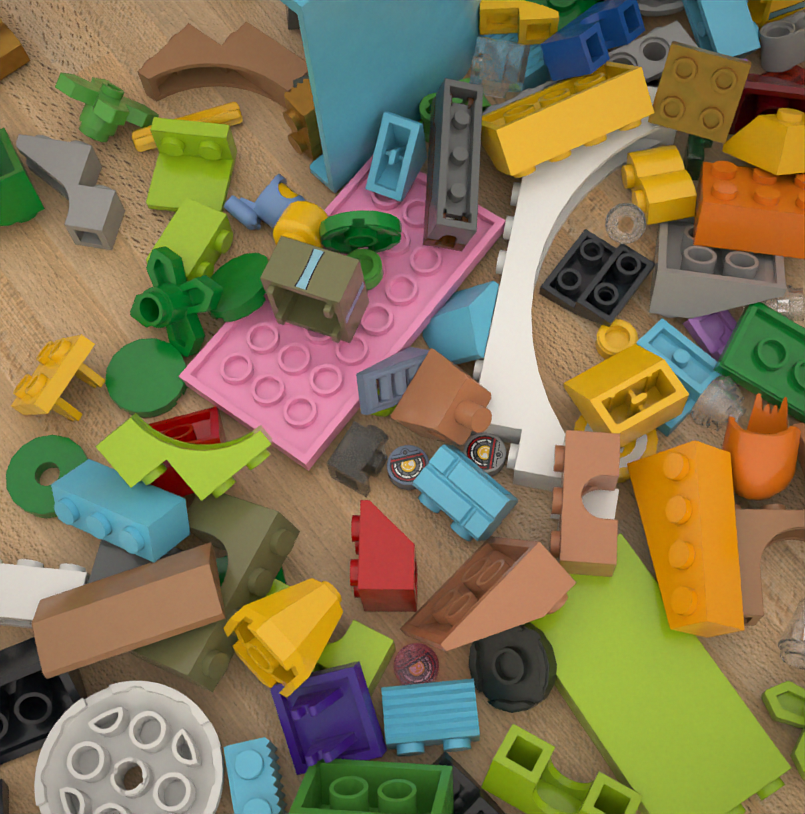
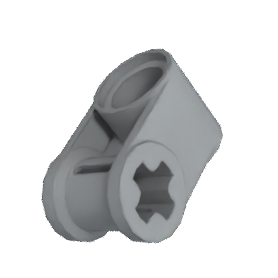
(783, 43)

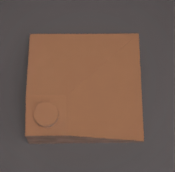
(492, 592)

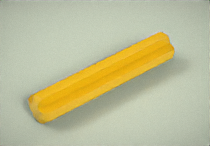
(224, 114)

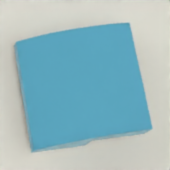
(686, 360)

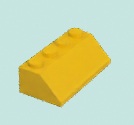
(565, 117)

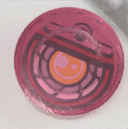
(416, 664)

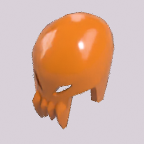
(764, 453)

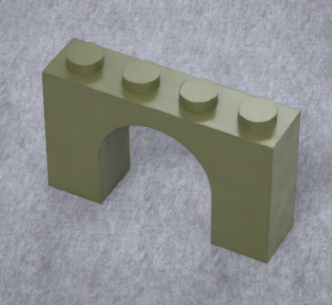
(256, 548)

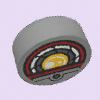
(487, 452)

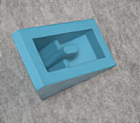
(397, 156)

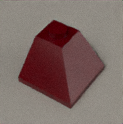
(765, 96)

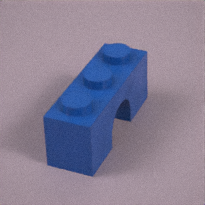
(585, 41)

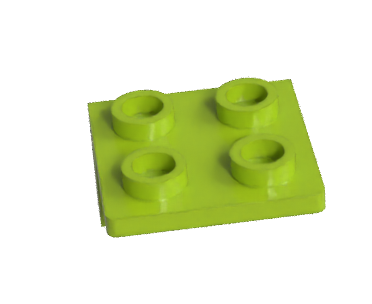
(191, 163)

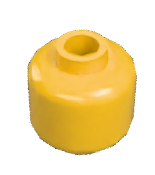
(301, 223)

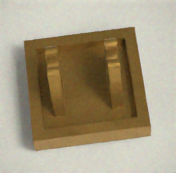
(699, 91)

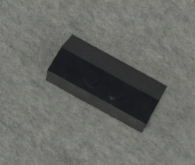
(30, 701)

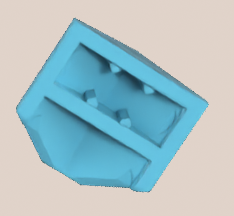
(463, 324)

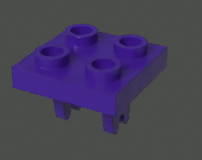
(330, 718)

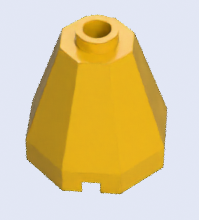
(286, 632)

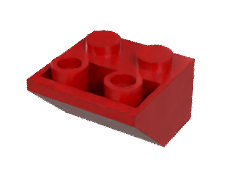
(386, 565)

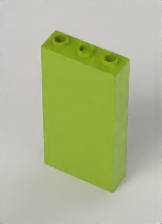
(656, 698)

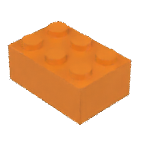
(750, 210)

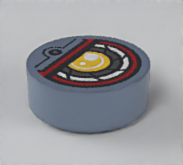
(405, 465)

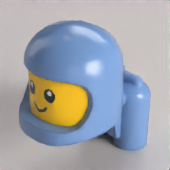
(267, 207)

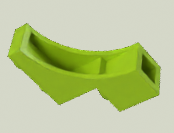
(208, 469)

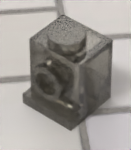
(359, 457)

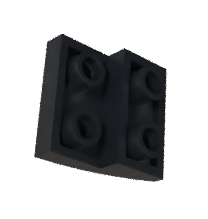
(596, 278)

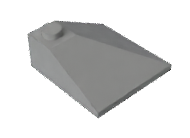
(708, 280)

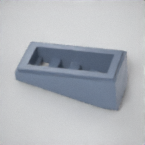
(393, 377)

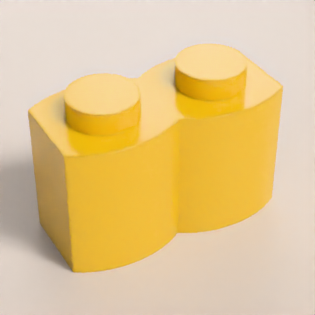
(660, 184)

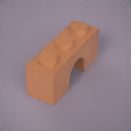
(584, 541)

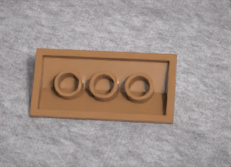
(128, 610)

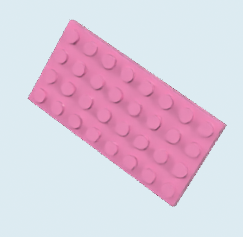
(303, 381)

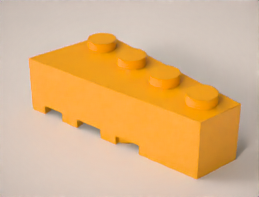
(692, 536)

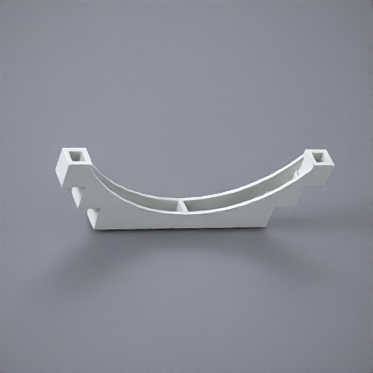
(510, 366)

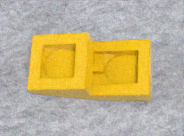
(528, 19)

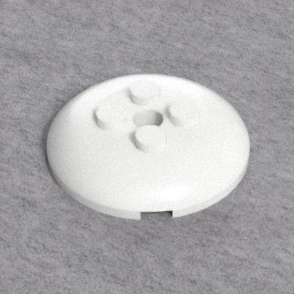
(125, 728)

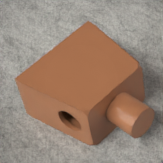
(443, 402)

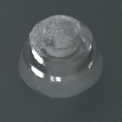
(717, 403)

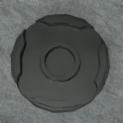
(514, 668)

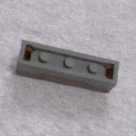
(453, 166)

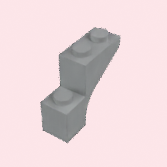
(73, 172)

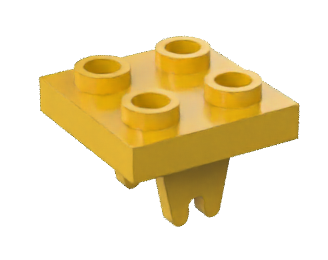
(57, 367)

